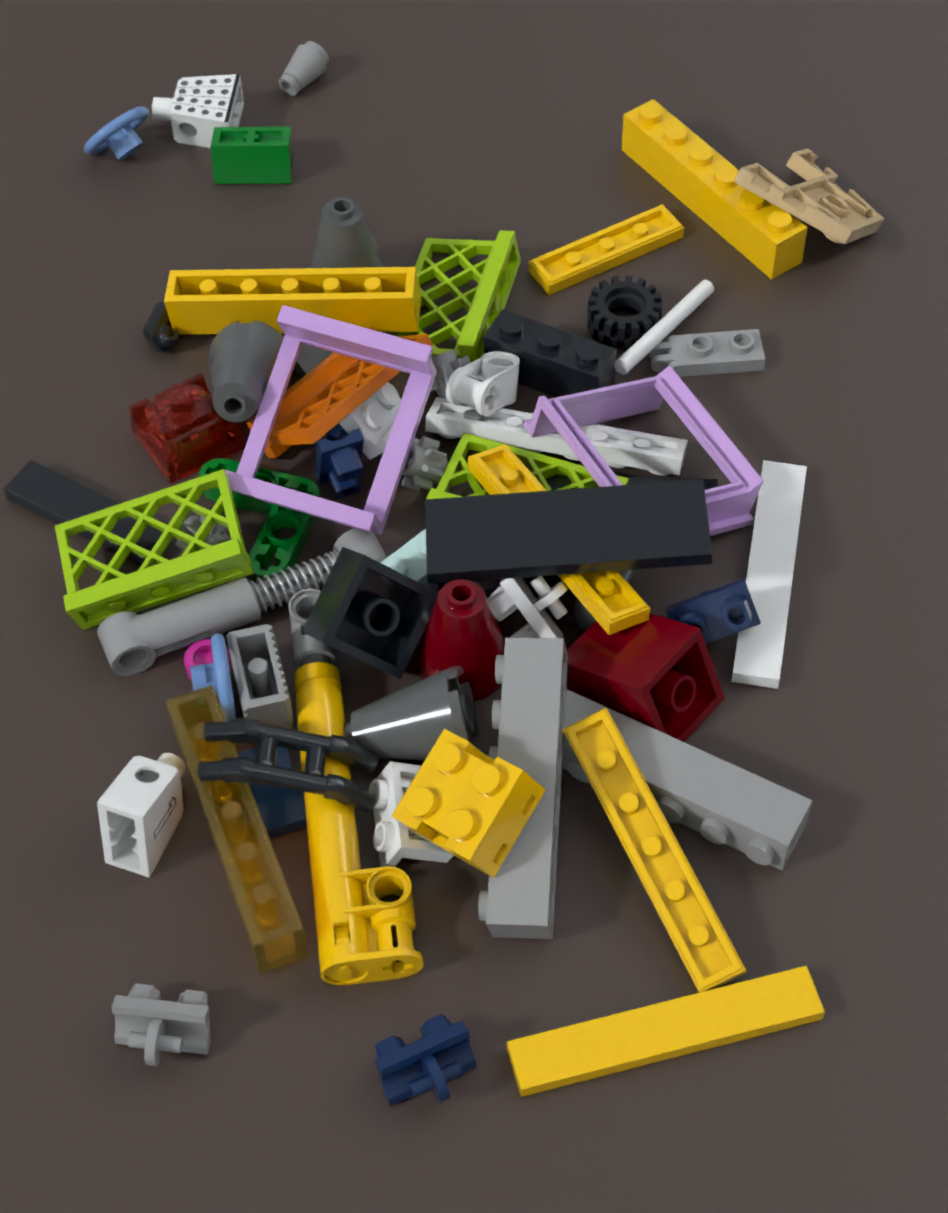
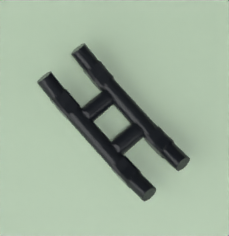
(264, 769)

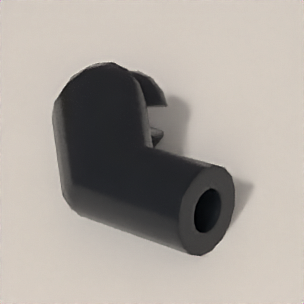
(158, 332)

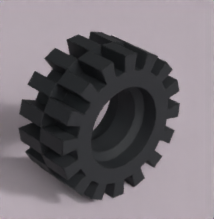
(622, 296)

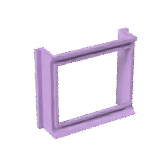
(362, 344)
(726, 505)

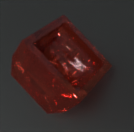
(184, 429)

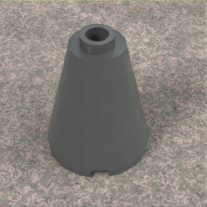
(345, 237)
(241, 367)
(413, 718)

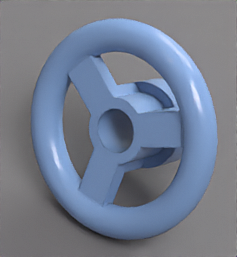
(119, 134)
(217, 675)

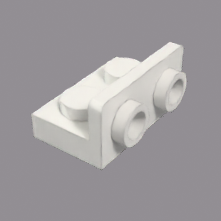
(374, 419)
(390, 836)

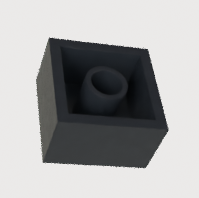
(371, 612)

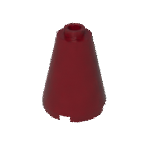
(463, 634)

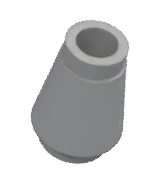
(304, 67)

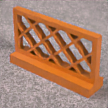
(326, 398)

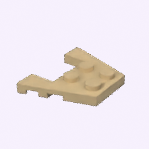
(817, 201)

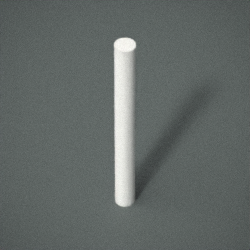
(663, 327)

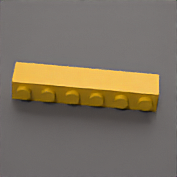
(707, 187)
(359, 296)

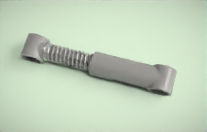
(136, 640)

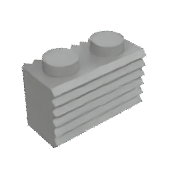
(260, 676)

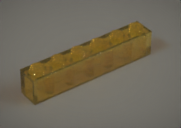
(239, 838)

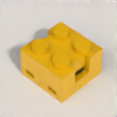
(469, 803)

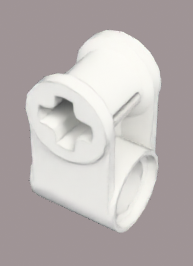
(485, 383)

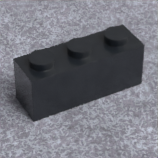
(550, 357)

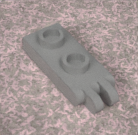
(710, 353)

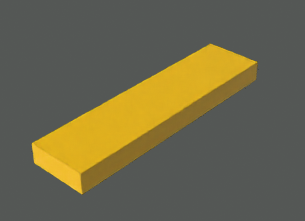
(605, 249)

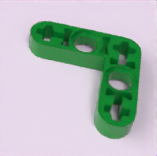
(285, 550)

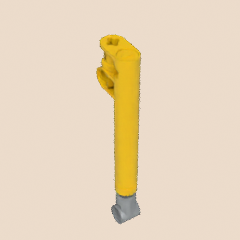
(351, 920)

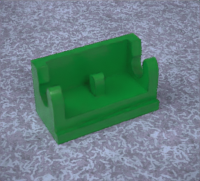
(252, 155)

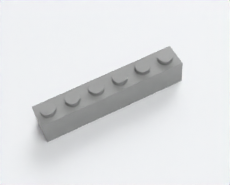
(531, 738)
(703, 790)

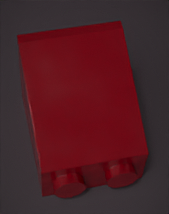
(648, 673)

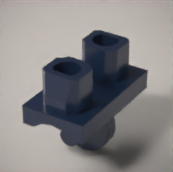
(340, 460)
(718, 611)
(426, 1063)

